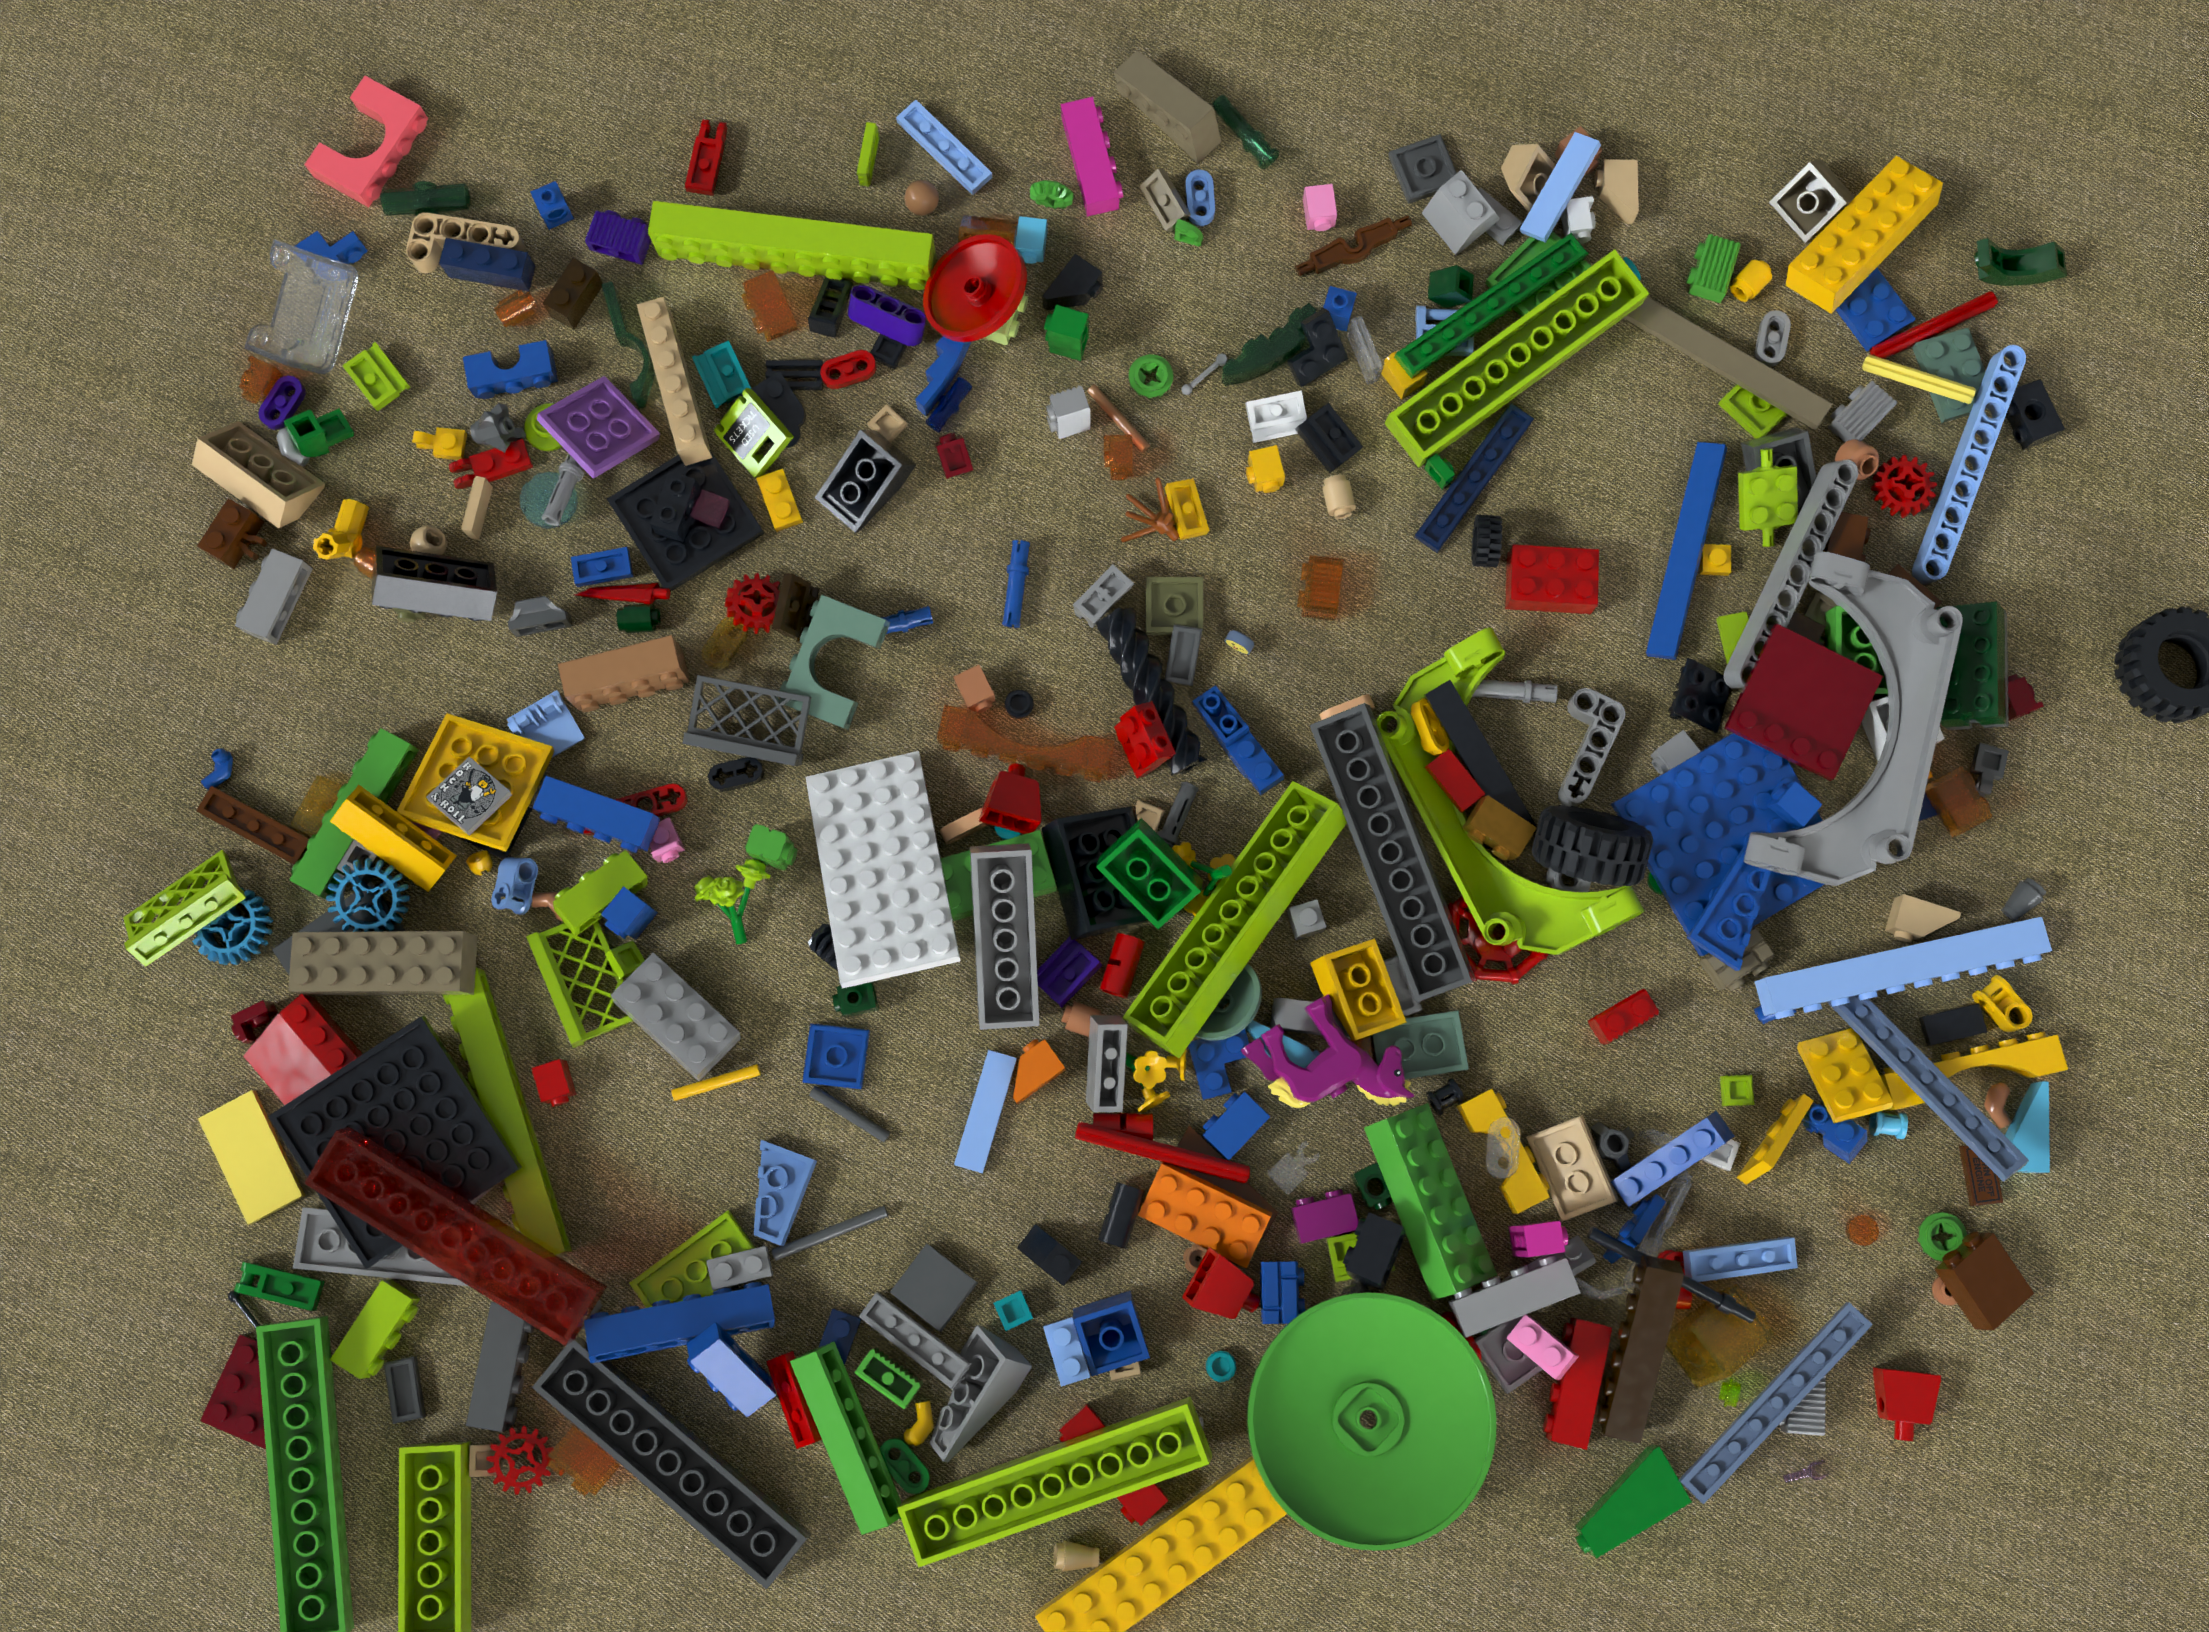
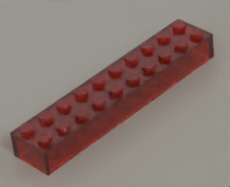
(455, 1235)

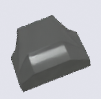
(537, 616)

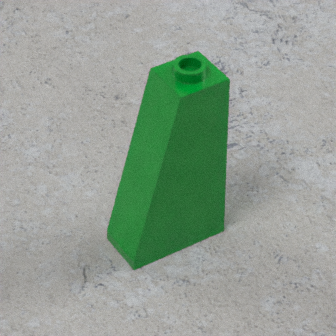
(1634, 1503)

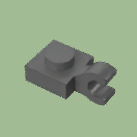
(1988, 764)

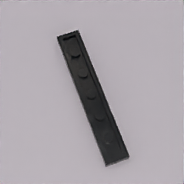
(1474, 748)

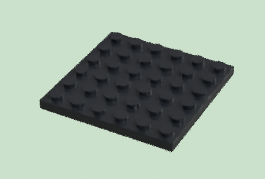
(411, 1104)

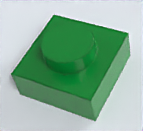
(1440, 470)

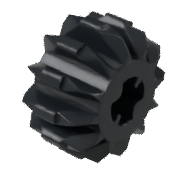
(822, 945)

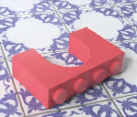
(365, 176)

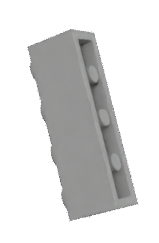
(1514, 1296)

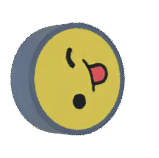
(1239, 642)

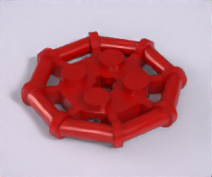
(1492, 952)

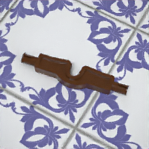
(1341, 253)

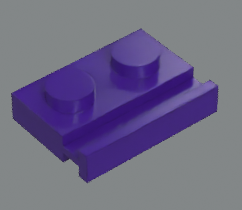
(1066, 971)

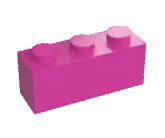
(1538, 1239)

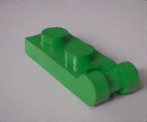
(280, 1286)

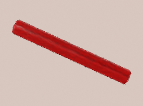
(1935, 325)

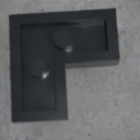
(1324, 351)

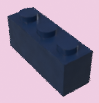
(487, 264)

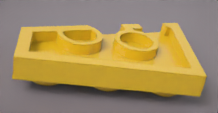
(1777, 1139)

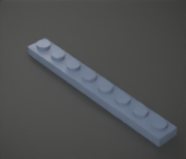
(1933, 1087)
(1775, 1402)

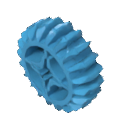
(360, 886)
(236, 946)

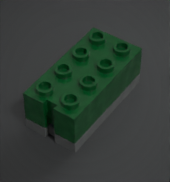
(1979, 670)

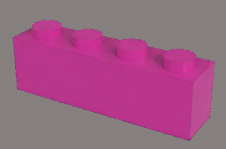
(1090, 156)

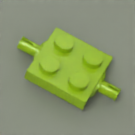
(1767, 497)

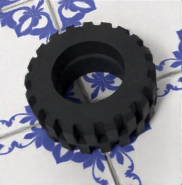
(2141, 670)
(1592, 845)

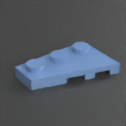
(781, 1190)

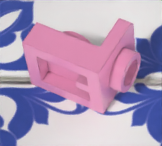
(666, 842)

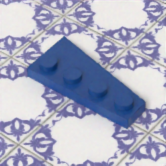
(1730, 913)

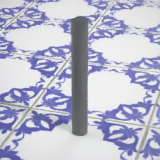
(849, 1114)

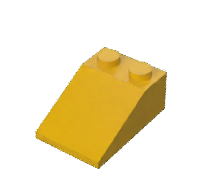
(1359, 989)

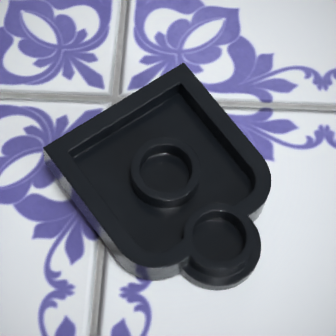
(783, 403)

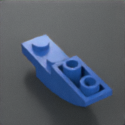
(1237, 740)

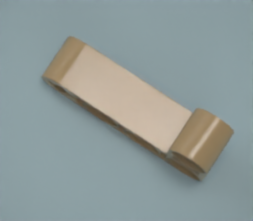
(444, 227)

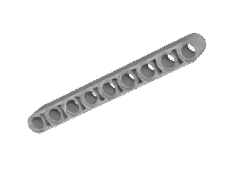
(1793, 559)

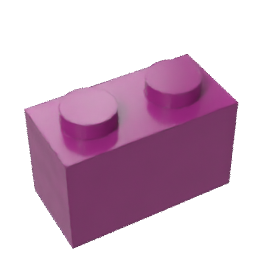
(1324, 1217)

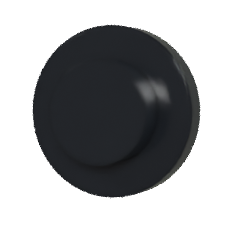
(1019, 704)

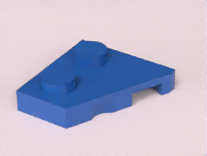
(1636, 1228)

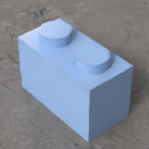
(1066, 1351)

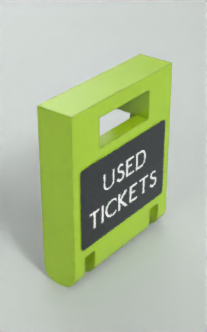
(746, 430)

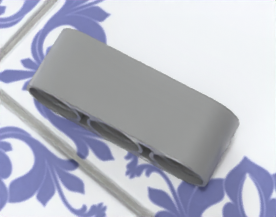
(1294, 1018)

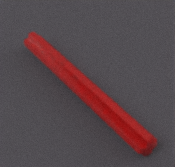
(1162, 1152)

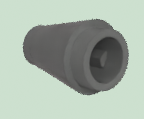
(2023, 899)

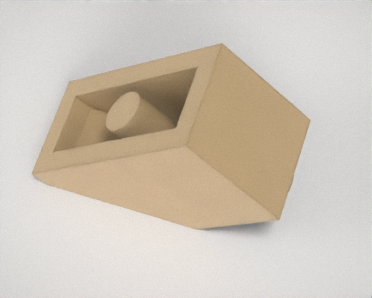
(1619, 187)
(1916, 918)

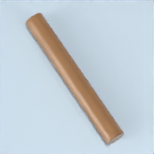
(1118, 418)

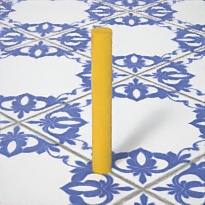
(716, 1082)

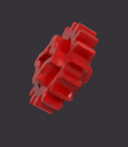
(1895, 494)
(742, 600)
(513, 1473)

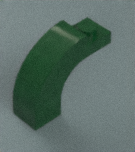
(2021, 266)

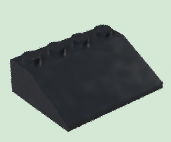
(1086, 895)

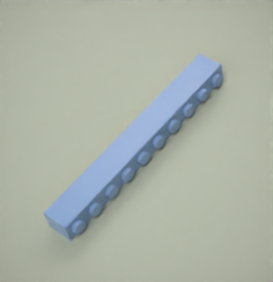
(1903, 966)

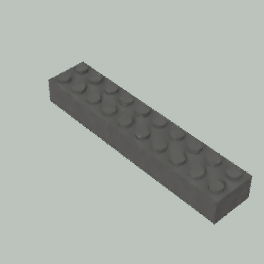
(1392, 852)
(672, 1462)

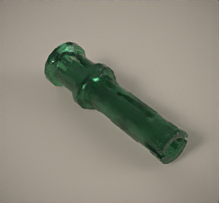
(1252, 140)

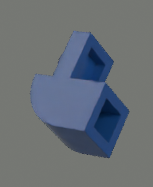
(345, 250)

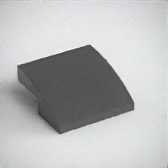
(933, 1287)

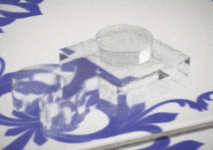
(1289, 1171)

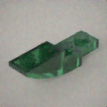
(1262, 355)

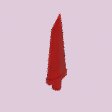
(631, 593)

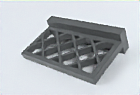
(745, 746)

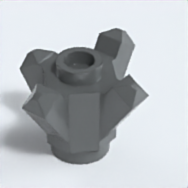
(496, 429)
(1613, 1145)

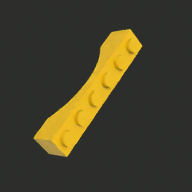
(2030, 1059)

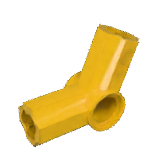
(345, 537)

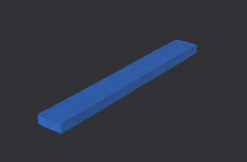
(1686, 550)

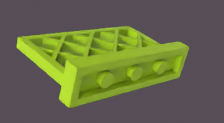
(178, 922)
(558, 990)

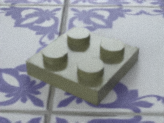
(1173, 601)

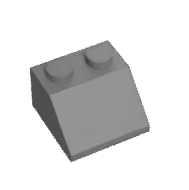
(1459, 213)

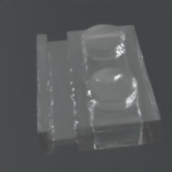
(1364, 350)

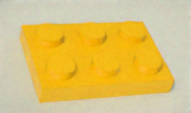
(1844, 1075)

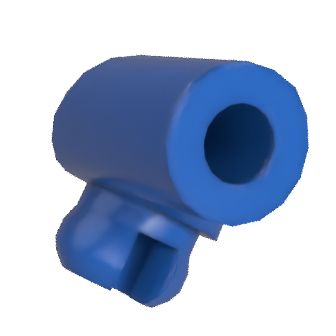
(222, 769)

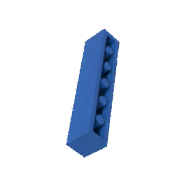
(677, 1323)

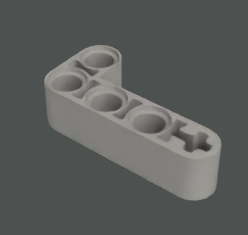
(1587, 751)

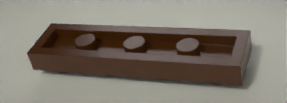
(253, 825)

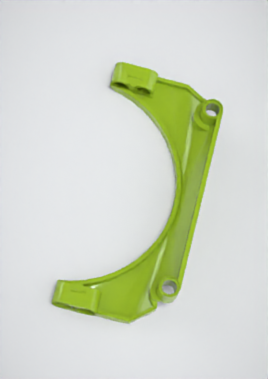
(1531, 913)

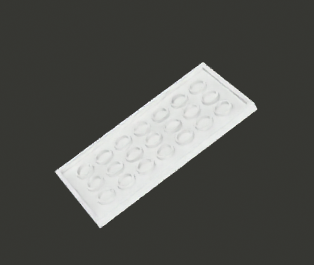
(881, 870)

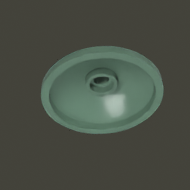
(1244, 1001)

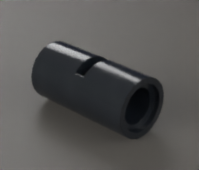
(1121, 1215)

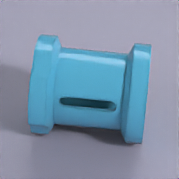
(1888, 1124)

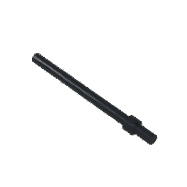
(1722, 1302)

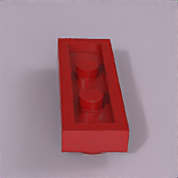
(793, 1401)

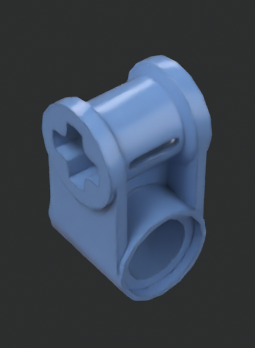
(515, 882)

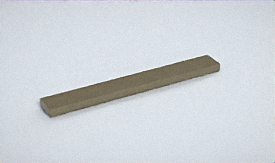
(1730, 362)

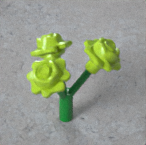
(727, 890)

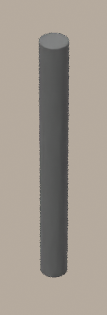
(830, 1233)

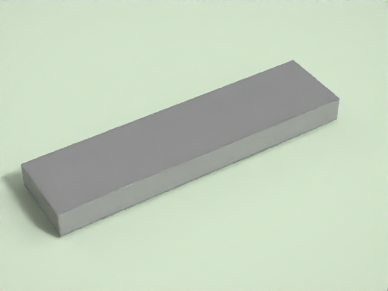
(915, 1341)

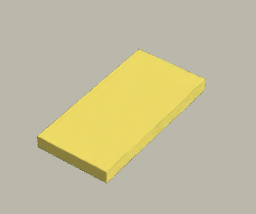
(251, 1157)

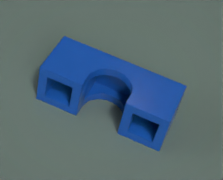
(534, 369)

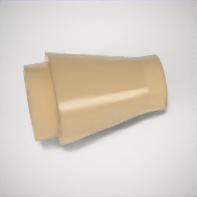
(1074, 1556)

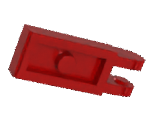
(706, 159)
(492, 464)

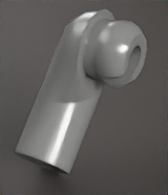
(288, 448)

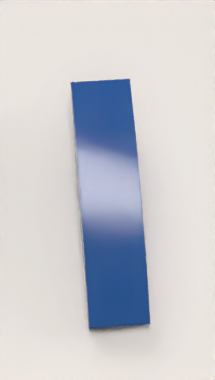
(941, 372)

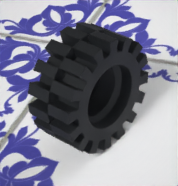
(1486, 541)

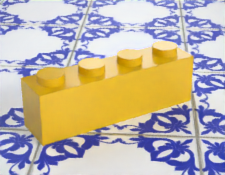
(393, 838)

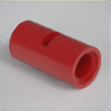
(1122, 965)
(1129, 1123)

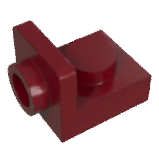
(953, 455)
(252, 1016)

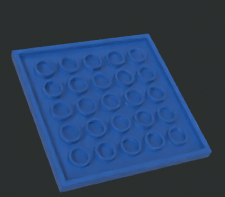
(1703, 820)

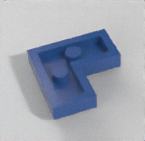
(1209, 1061)

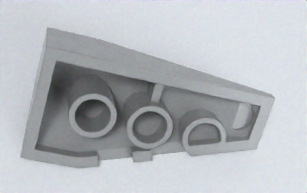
(986, 1387)

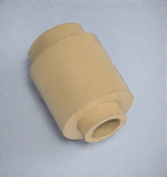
(1338, 496)

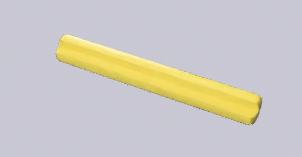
(1919, 379)

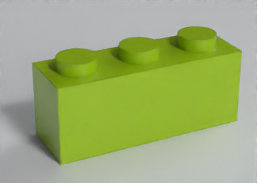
(588, 899)
(376, 1329)

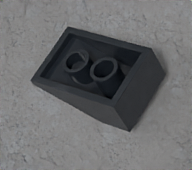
(864, 479)

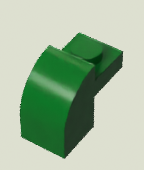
(315, 434)

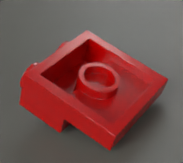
(1144, 739)

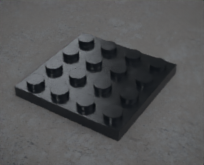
(704, 544)

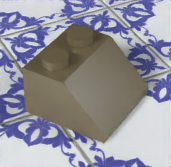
(1811, 200)

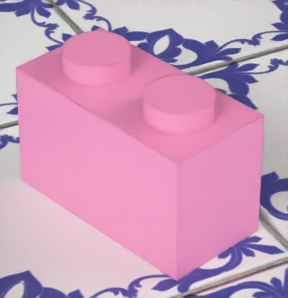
(1542, 1347)

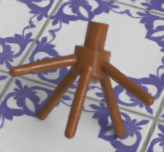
(1160, 522)

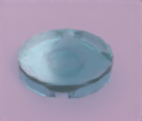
(535, 498)

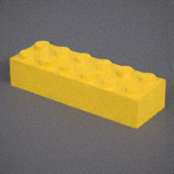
(1863, 234)

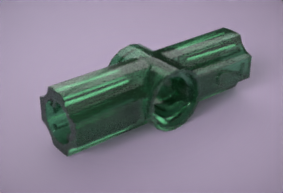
(425, 198)

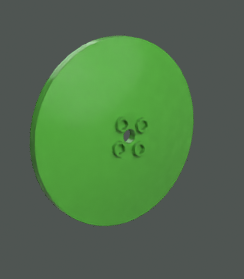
(1429, 1433)

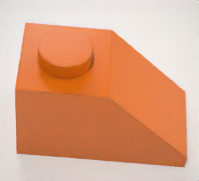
(1036, 1069)

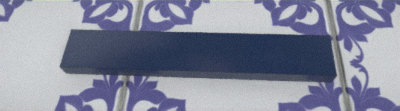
(1473, 478)

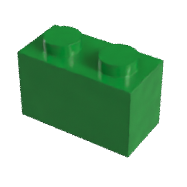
(1067, 332)

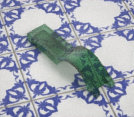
(641, 387)

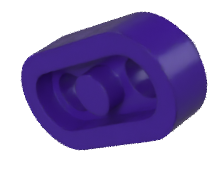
(279, 402)

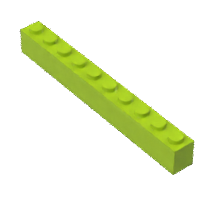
(501, 1096)

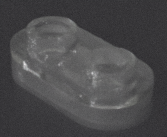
(1503, 1147)

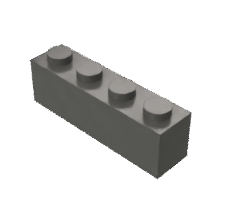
(499, 1371)

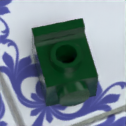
(866, 1003)

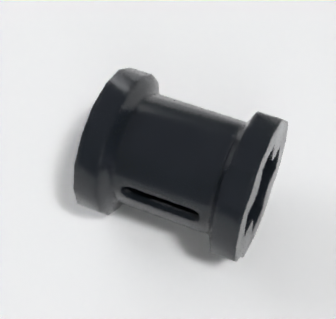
(1450, 1088)

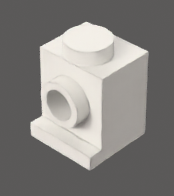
(1578, 219)

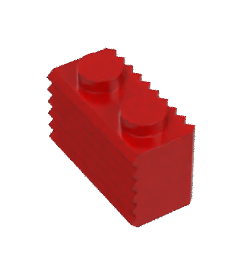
(1623, 1017)

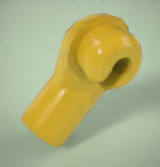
(922, 1427)

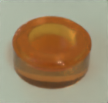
(1862, 1230)

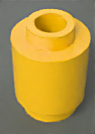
(1751, 280)

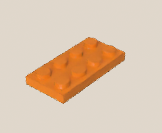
(1205, 1214)

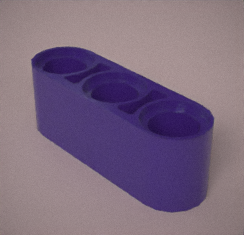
(886, 315)

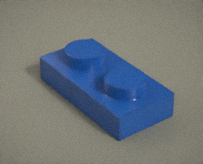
(601, 567)

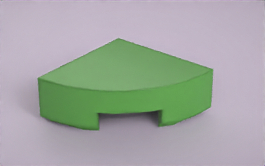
(1188, 233)

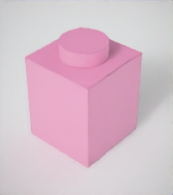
(1319, 207)

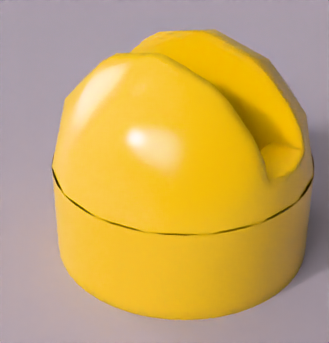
(479, 862)

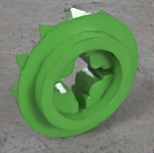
(1051, 194)
(1149, 364)
(1930, 1227)

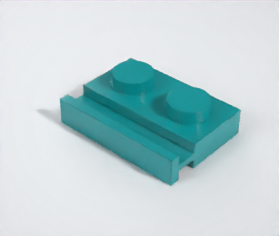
(721, 373)

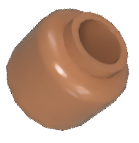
(1862, 455)

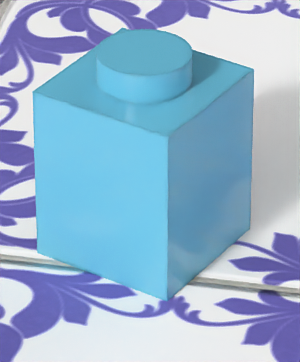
(1031, 239)

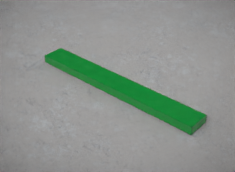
(1491, 305)

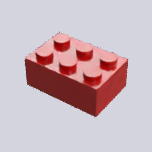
(1552, 579)

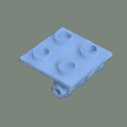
(547, 723)

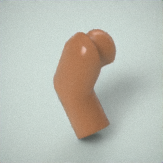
(545, 900)
(1995, 1103)

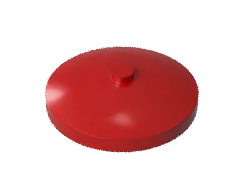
(975, 288)

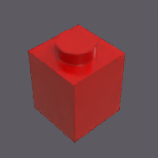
(554, 1082)

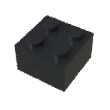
(1374, 1251)

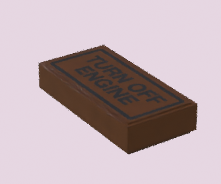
(1981, 1182)

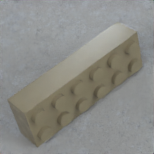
(383, 963)

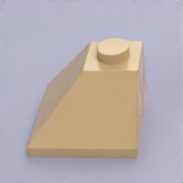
(1526, 172)

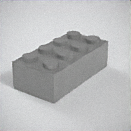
(676, 1016)

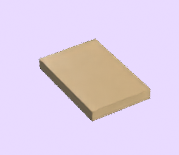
(1572, 1168)

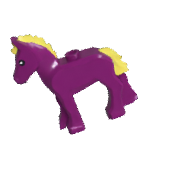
(1330, 1069)

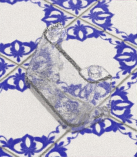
(308, 311)

